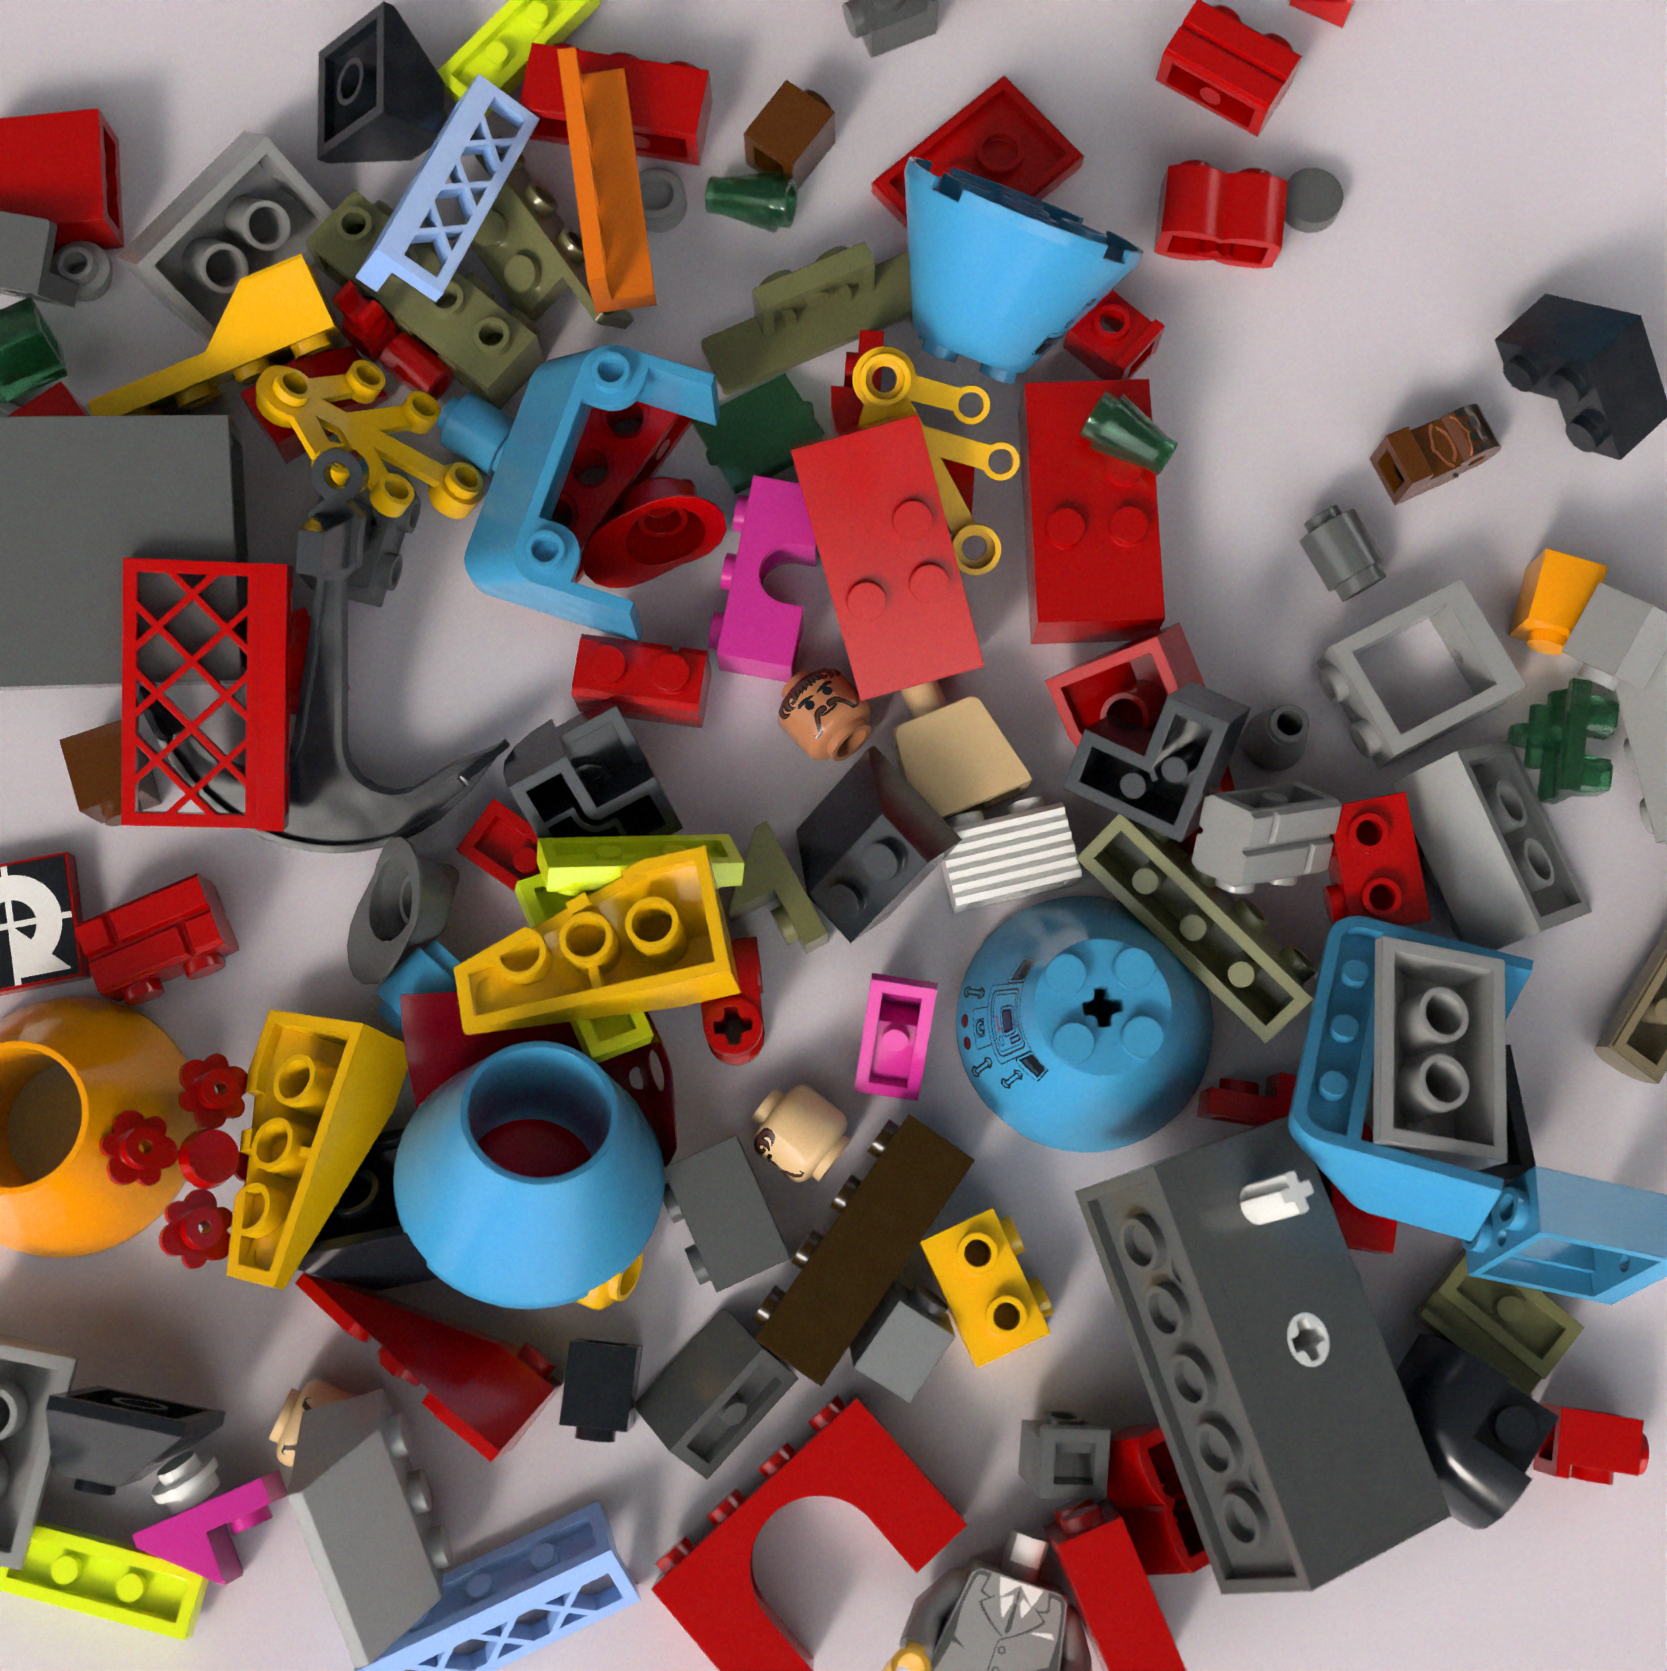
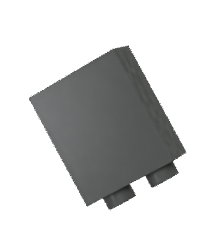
(106, 491)

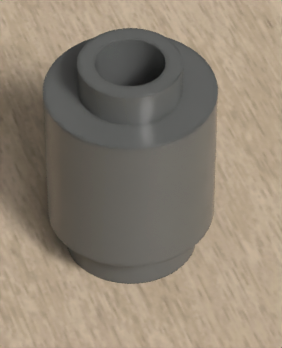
(1342, 552)

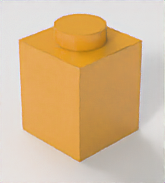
(1553, 599)

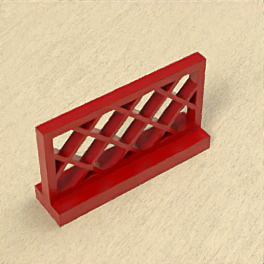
(267, 694)

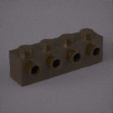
(864, 1248)

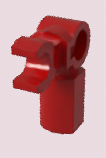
(378, 338)

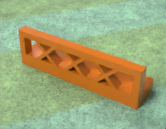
(607, 186)

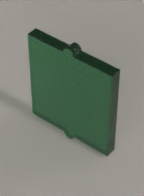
(758, 432)

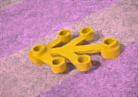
(302, 403)
(939, 443)

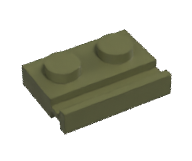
(1500, 1324)

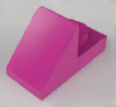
(895, 1036)
(200, 1536)

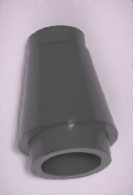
(1271, 747)

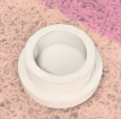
(186, 1481)

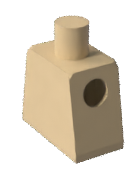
(956, 753)

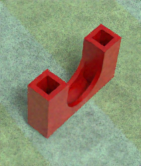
(846, 1458)

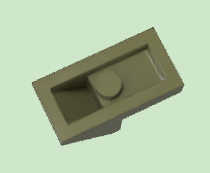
(770, 878)

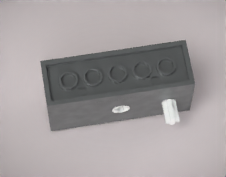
(1263, 1361)

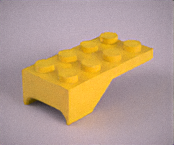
(266, 319)

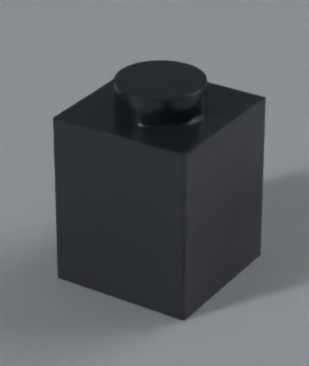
(600, 1388)

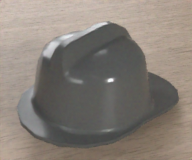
(401, 907)

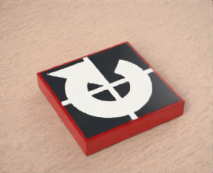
(38, 924)

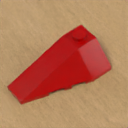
(1131, 685)
(475, 1380)

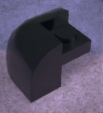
(588, 779)
(1473, 1428)

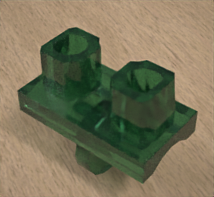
(1557, 742)

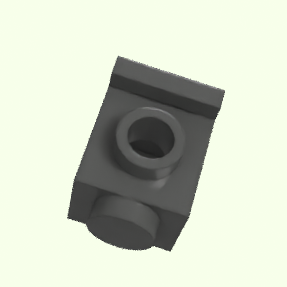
(890, 23)
(1064, 1456)

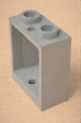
(1470, 644)

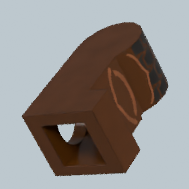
(1434, 452)

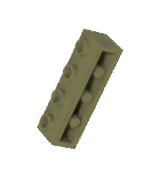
(465, 328)
(1203, 925)

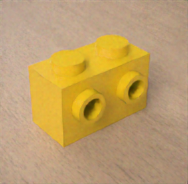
(986, 1287)

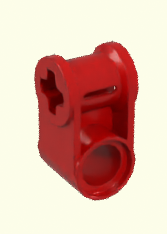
(741, 1006)

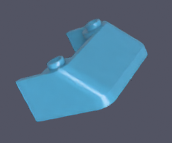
(514, 544)
(1336, 1083)

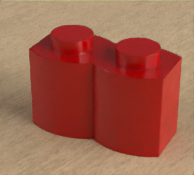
(1221, 215)
(1153, 1502)

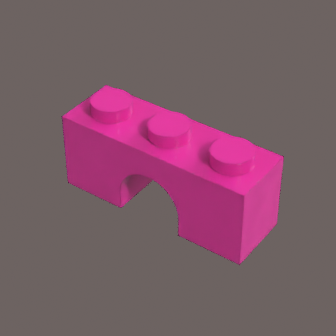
(756, 631)

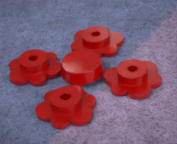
(205, 1158)

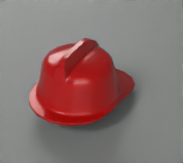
(656, 531)

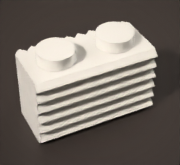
(1010, 855)

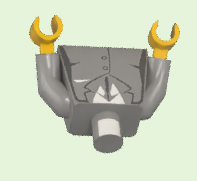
(995, 1618)

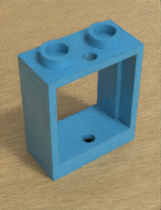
(1572, 1237)

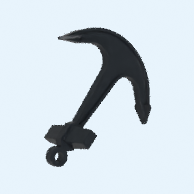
(329, 797)

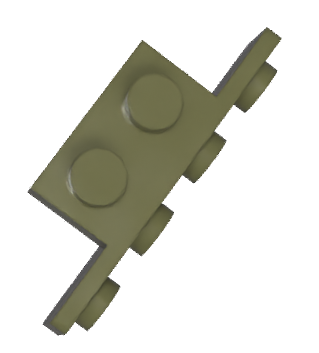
(534, 250)
(810, 314)

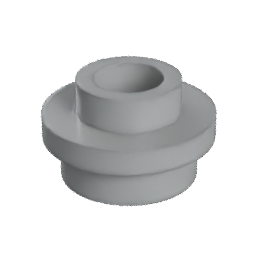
(97, 275)

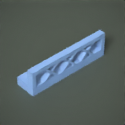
(429, 184)
(526, 1574)

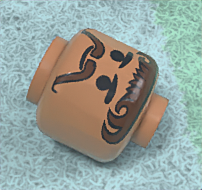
(824, 714)

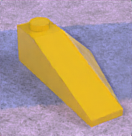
(623, 950)
(316, 1113)

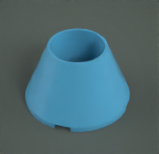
(518, 1235)

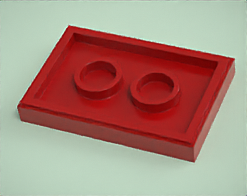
(993, 138)

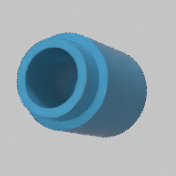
(475, 431)
(420, 972)

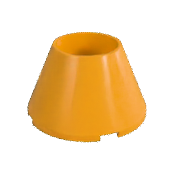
(118, 1066)

